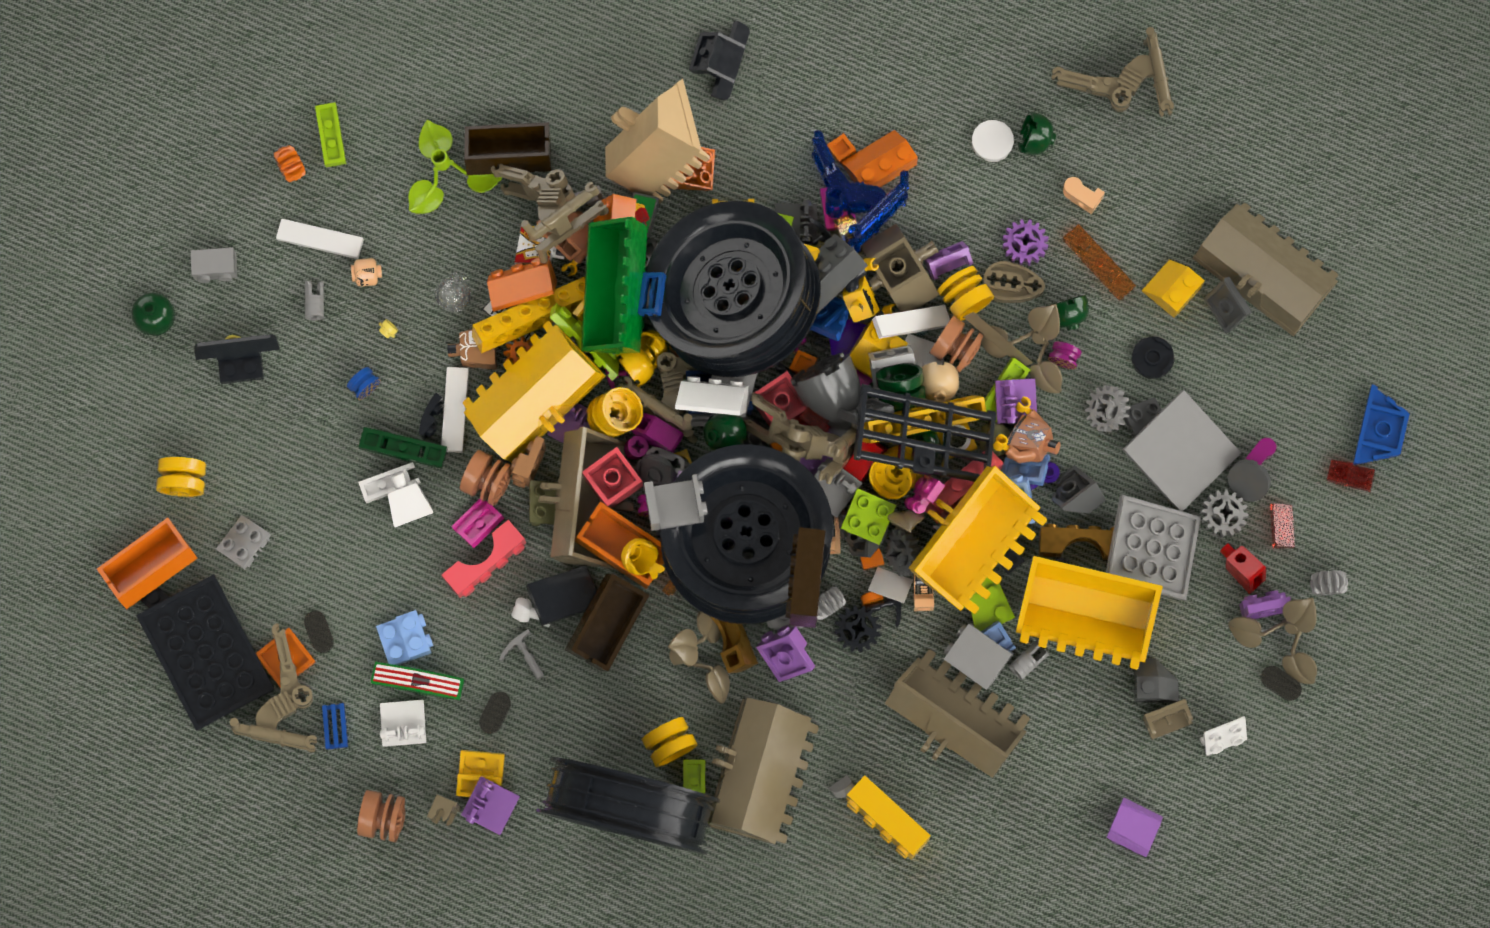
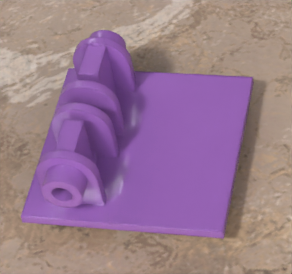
(1009, 394)
(573, 420)
(490, 805)

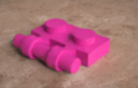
(925, 491)

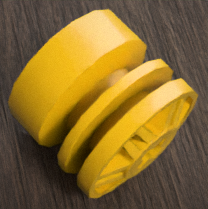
(963, 290)
(623, 407)
(889, 480)

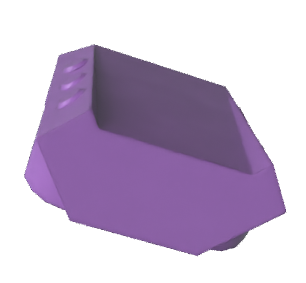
(1134, 827)

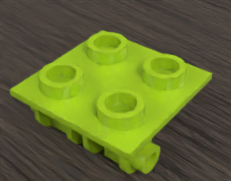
(868, 516)

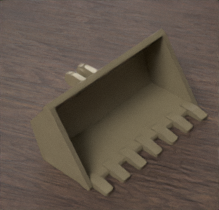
(1266, 268)
(574, 496)
(955, 715)
(760, 770)

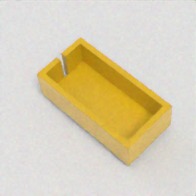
(887, 817)

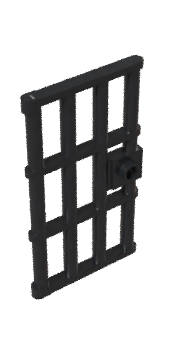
(923, 452)

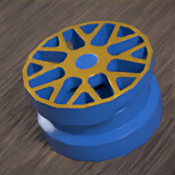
(363, 383)

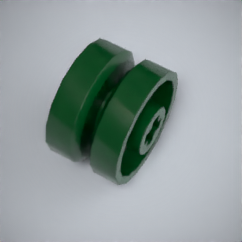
(901, 379)

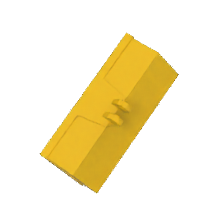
(532, 393)

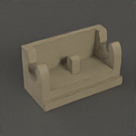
(1168, 719)
(443, 808)

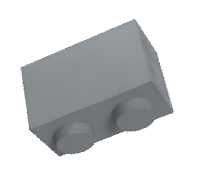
(214, 264)

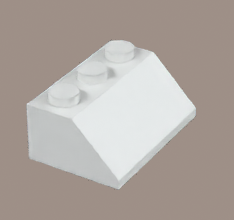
(712, 396)

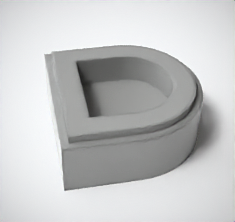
(842, 787)

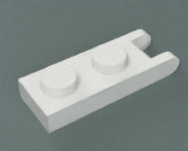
(377, 486)

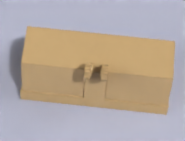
(655, 145)

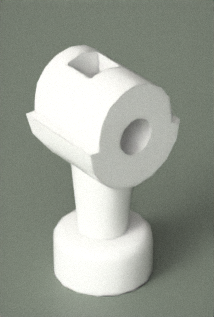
(524, 611)

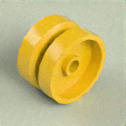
(181, 476)
(669, 742)

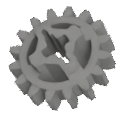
(1107, 408)
(1233, 514)

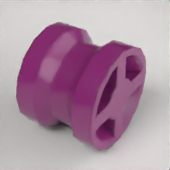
(632, 450)

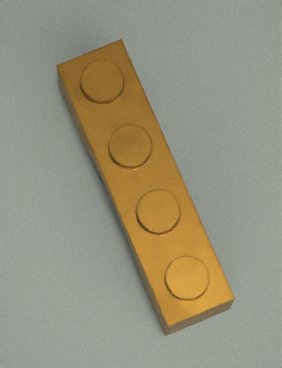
(1055, 539)
(737, 650)

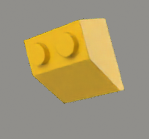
(1173, 287)
(868, 343)

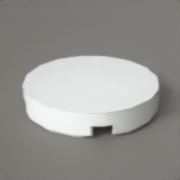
(992, 140)

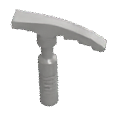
(517, 641)

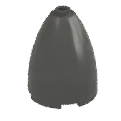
(829, 387)

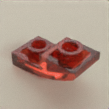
(1351, 476)

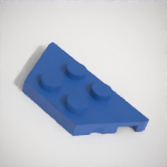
(831, 319)
(1381, 429)

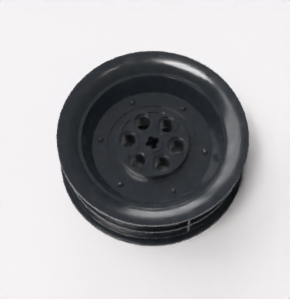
(779, 304)
(769, 488)
(628, 805)

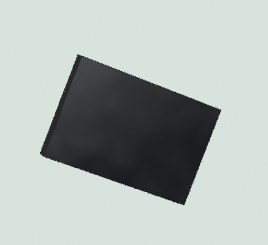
(562, 595)

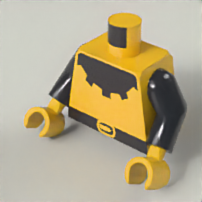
(861, 298)

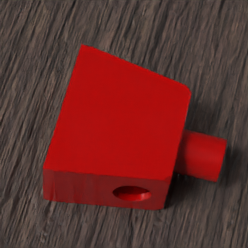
(1244, 567)

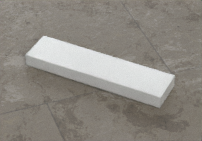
(319, 238)
(911, 321)
(454, 415)

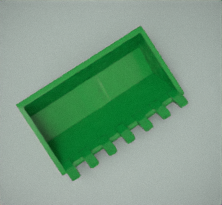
(614, 286)

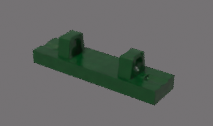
(402, 447)

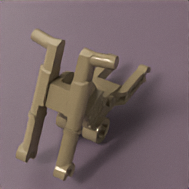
(1129, 80)
(552, 203)
(672, 374)
(803, 440)
(281, 705)

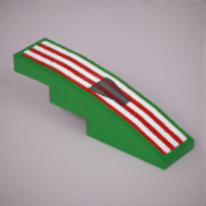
(417, 681)

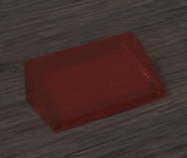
(1282, 526)

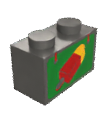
(646, 210)

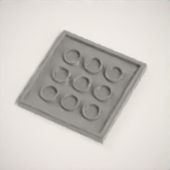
(1181, 451)
(1154, 545)

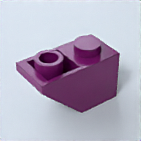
(658, 433)

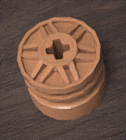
(956, 344)
(490, 479)
(382, 816)

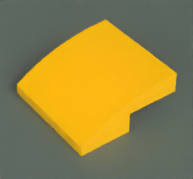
(477, 764)

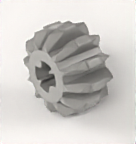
(1329, 583)
(830, 602)

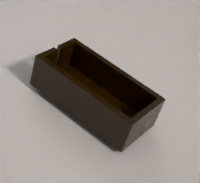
(513, 145)
(807, 571)
(607, 622)

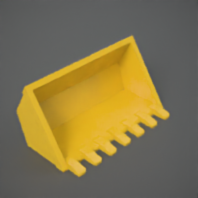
(976, 538)
(1088, 611)

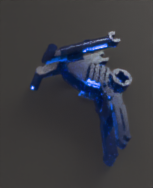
(857, 196)

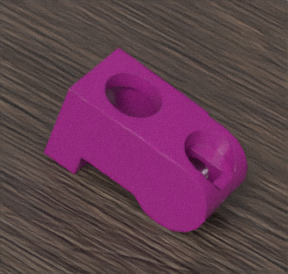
(1262, 451)

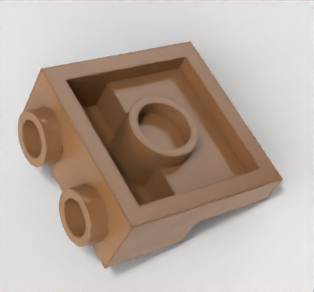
(526, 466)

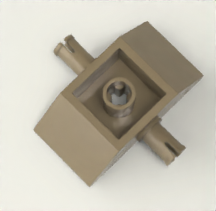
(912, 284)

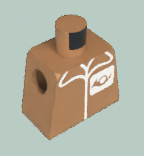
(470, 353)

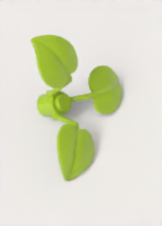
(433, 144)

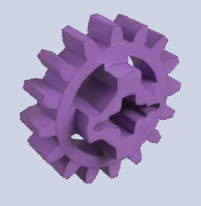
(1017, 241)

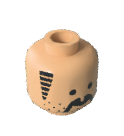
(366, 272)

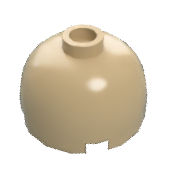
(940, 381)

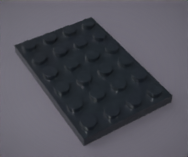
(205, 652)

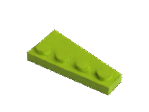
(571, 327)
(991, 609)

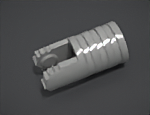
(314, 303)
(1026, 663)

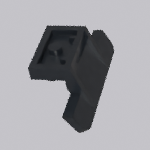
(720, 57)
(238, 357)

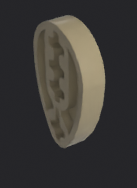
(1011, 271)

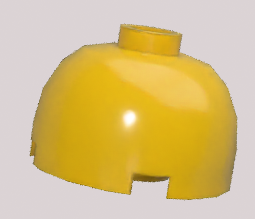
(638, 365)

